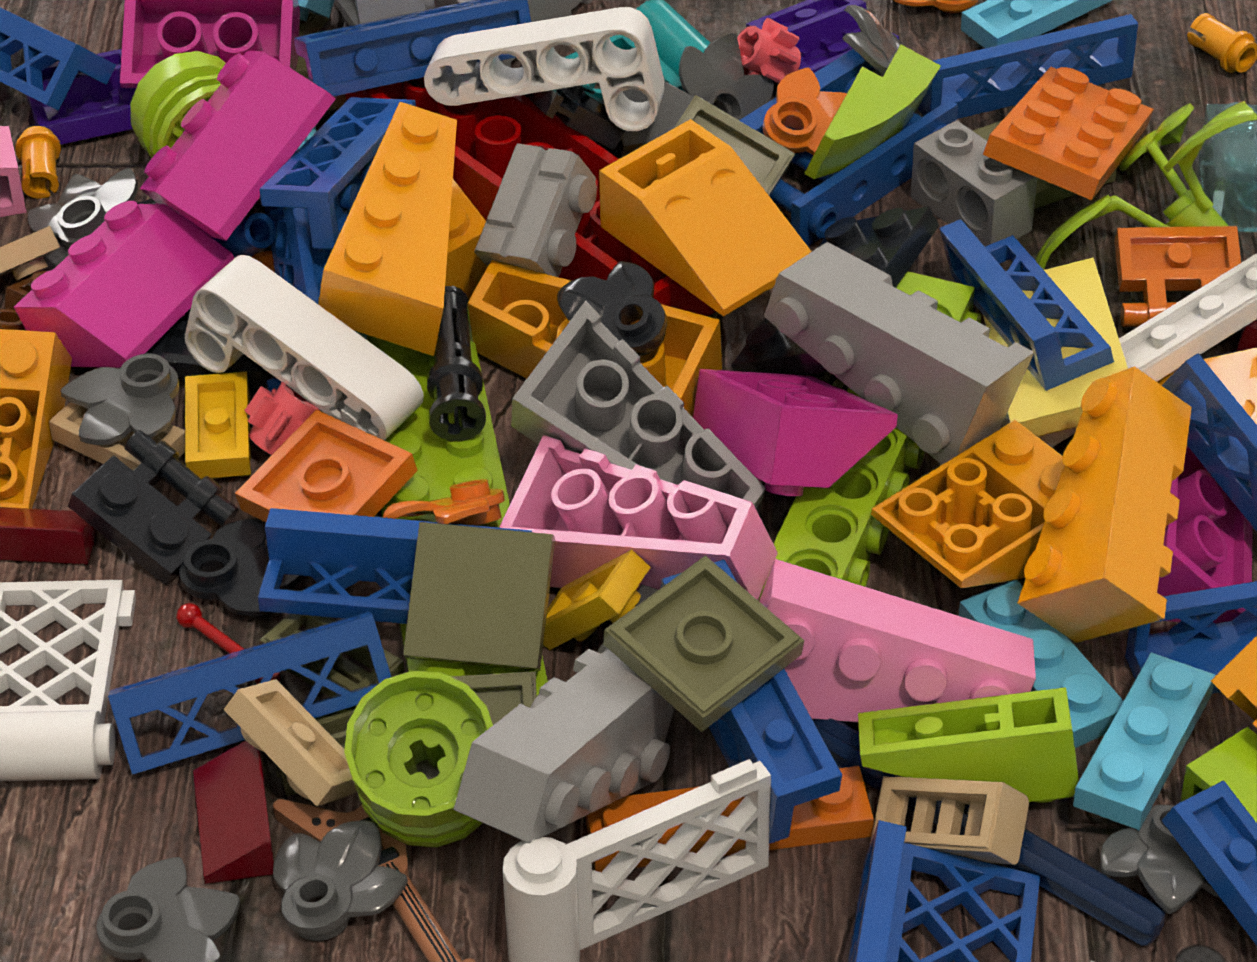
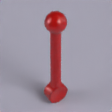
(190, 616)

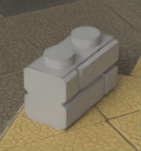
(538, 210)

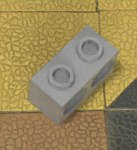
(966, 185)

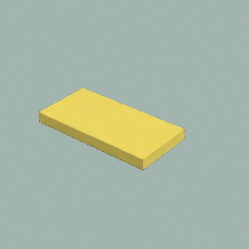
(1060, 407)

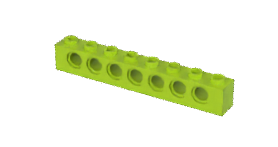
(834, 525)

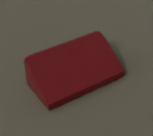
(45, 536)
(233, 816)

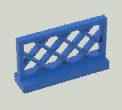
(888, 888)

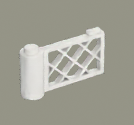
(36, 732)
(556, 893)

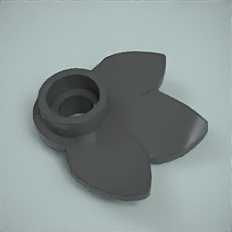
(873, 42)
(721, 80)
(83, 206)
(125, 399)
(1156, 859)
(334, 879)
(170, 917)

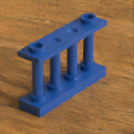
(865, 179)

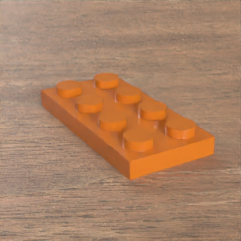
(1069, 131)

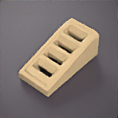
(993, 822)

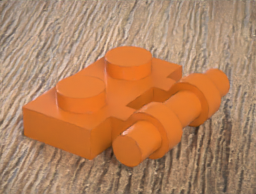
(1170, 260)

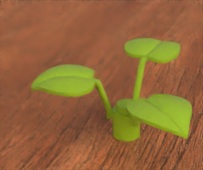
(1191, 207)

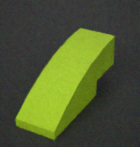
(873, 111)

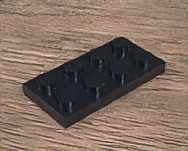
(884, 241)

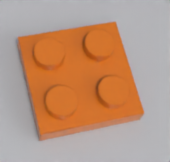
(328, 470)

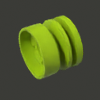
(168, 95)
(397, 727)

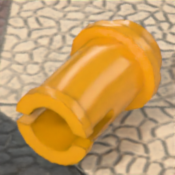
(1233, 49)
(38, 152)

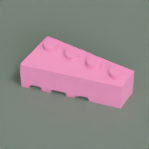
(609, 509)
(886, 651)

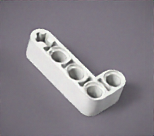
(546, 70)
(300, 344)

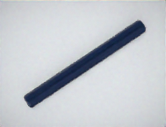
(1058, 870)

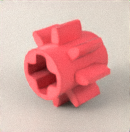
(769, 50)
(276, 416)

